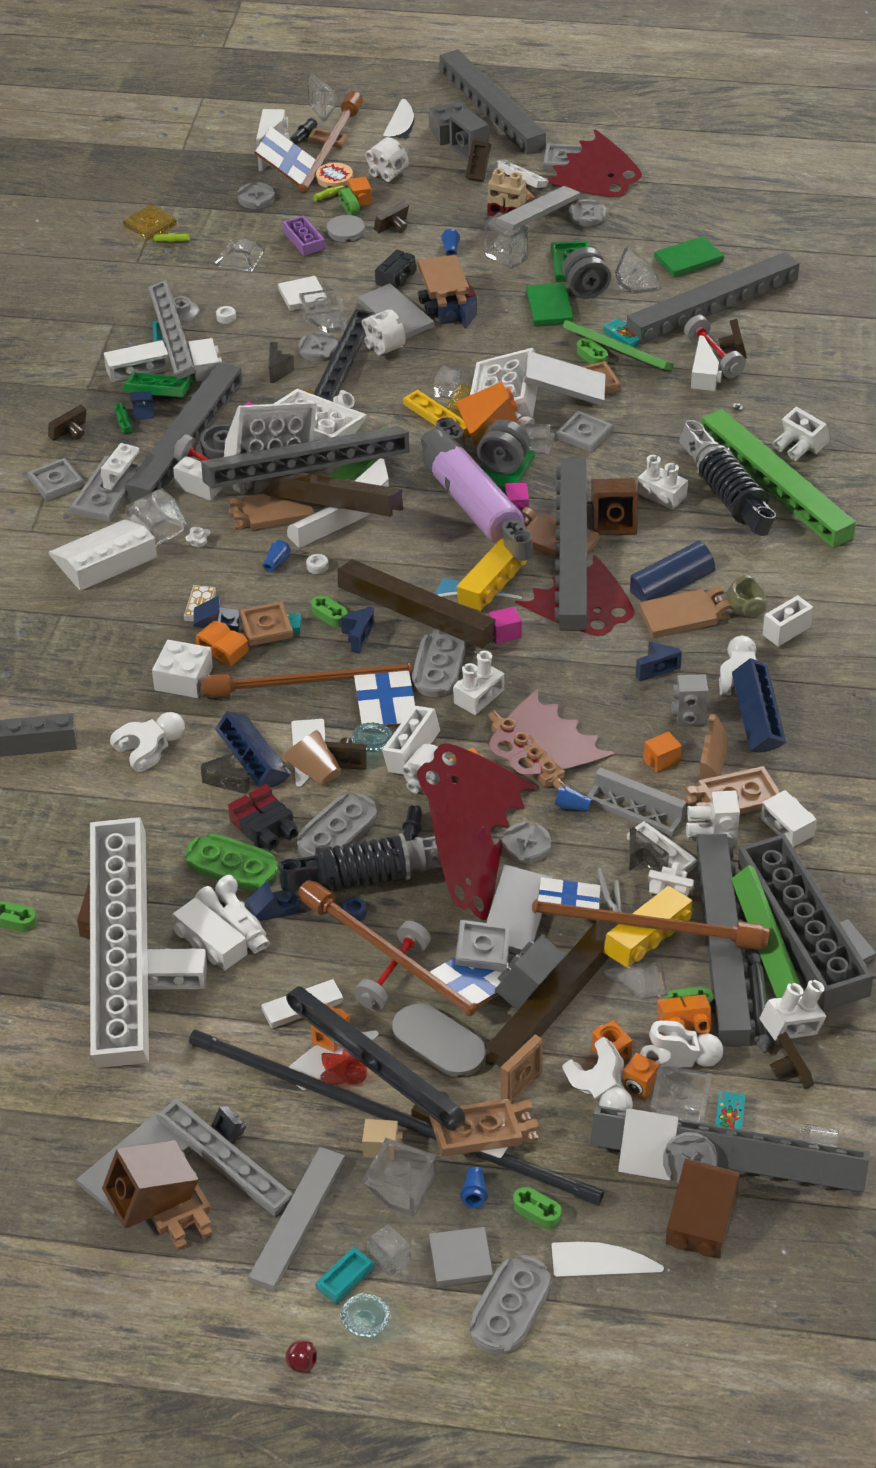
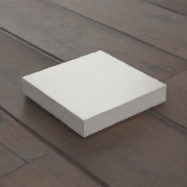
(291, 289)

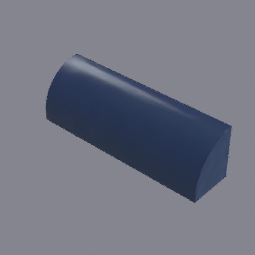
(672, 572)
(758, 706)
(252, 750)

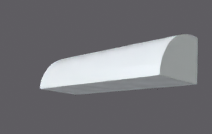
(322, 524)

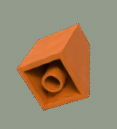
(486, 407)

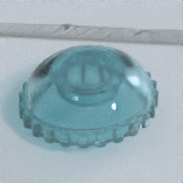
(373, 735)
(365, 1315)

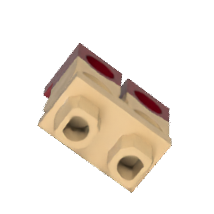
(505, 192)

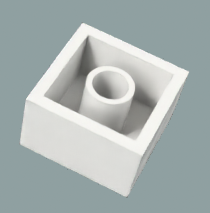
(181, 668)

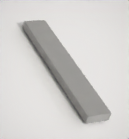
(225, 1157)
(296, 1219)

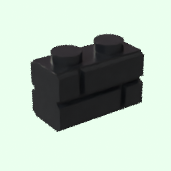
(395, 269)

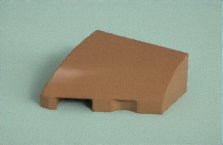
(714, 749)
(314, 759)

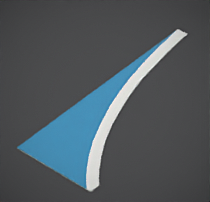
(448, 587)

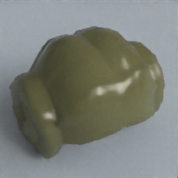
(746, 597)

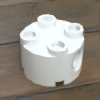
(387, 159)
(384, 332)
(422, 755)

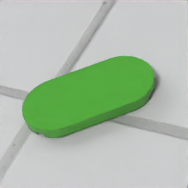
(222, 856)

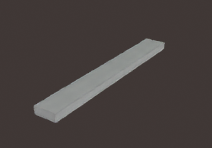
(537, 208)
(171, 330)

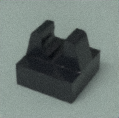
(228, 1124)

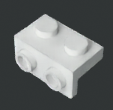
(117, 464)

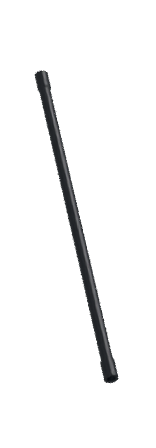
(212, 1044)

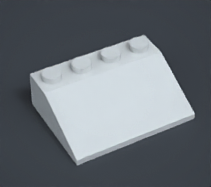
(509, 370)
(330, 418)
(270, 427)
(105, 553)

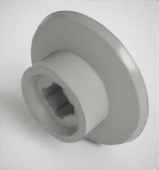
(186, 309)

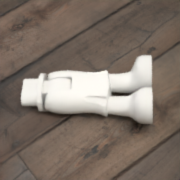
(234, 912)

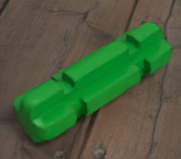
(123, 418)

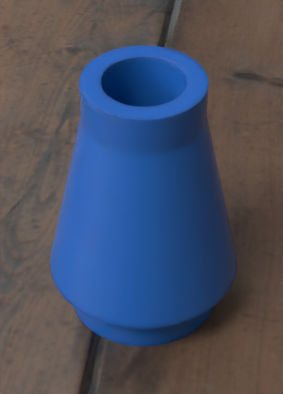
(450, 241)
(276, 555)
(570, 799)
(474, 1189)

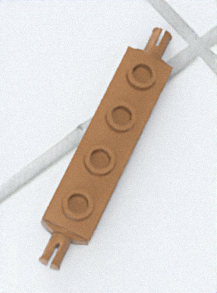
(553, 773)

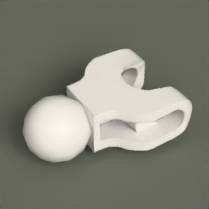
(739, 650)
(147, 739)
(682, 1046)
(602, 1080)

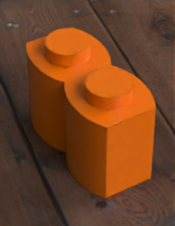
(225, 644)

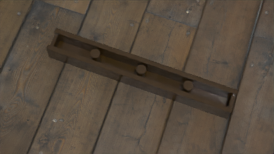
(333, 492)
(416, 603)
(552, 995)

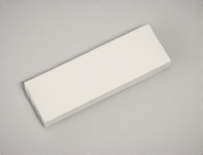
(530, 177)
(676, 853)
(280, 1013)

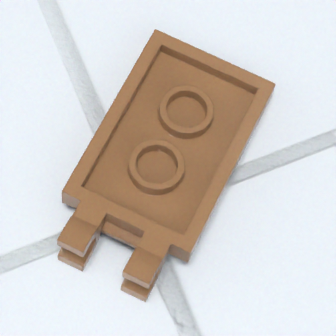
(444, 278)
(267, 511)
(544, 532)
(684, 611)
(751, 786)
(488, 1127)
(184, 1215)

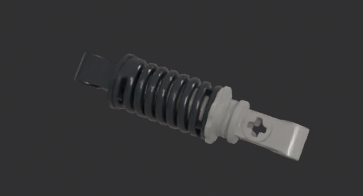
(728, 479)
(360, 861)

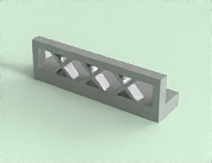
(640, 799)

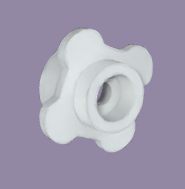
(344, 399)
(197, 536)

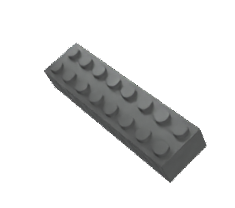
(808, 923)

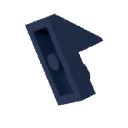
(454, 312)
(142, 405)
(211, 611)
(358, 627)
(659, 661)
(269, 905)

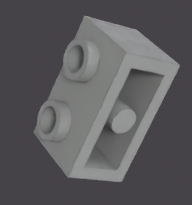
(691, 699)

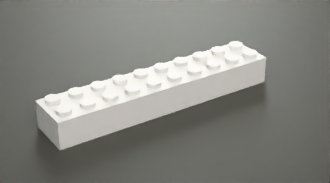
(118, 943)

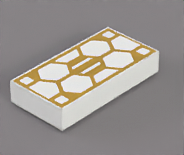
(198, 596)

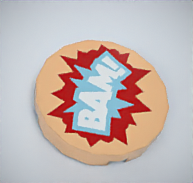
(334, 175)

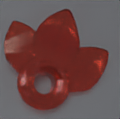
(339, 1069)

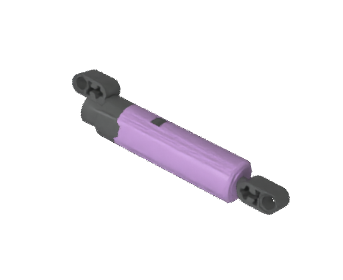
(473, 489)

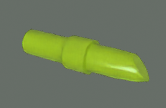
(328, 193)
(172, 238)

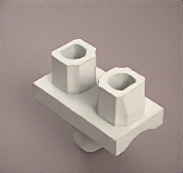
(670, 877)

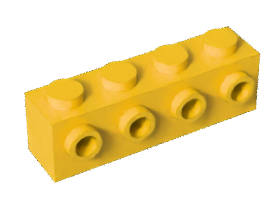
(488, 577)
(631, 943)

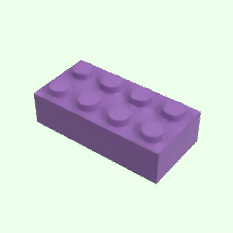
(303, 235)

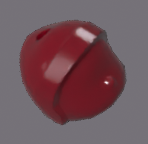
(301, 1356)

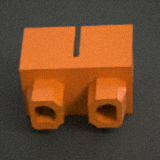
(691, 1012)

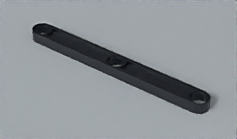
(376, 1058)

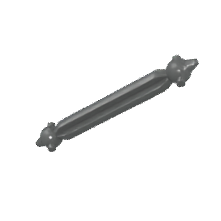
(759, 999)

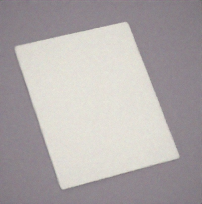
(645, 1141)

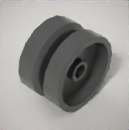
(586, 272)
(213, 440)
(503, 447)

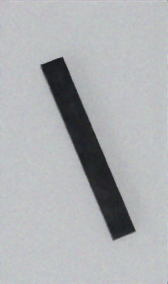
(343, 356)

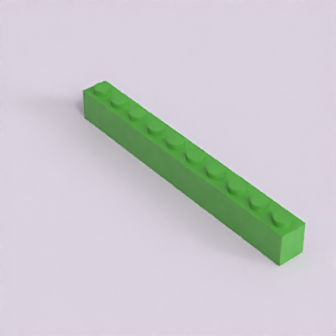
(781, 480)

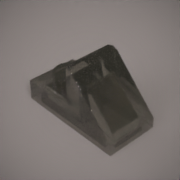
(279, 363)
(223, 774)
(645, 850)

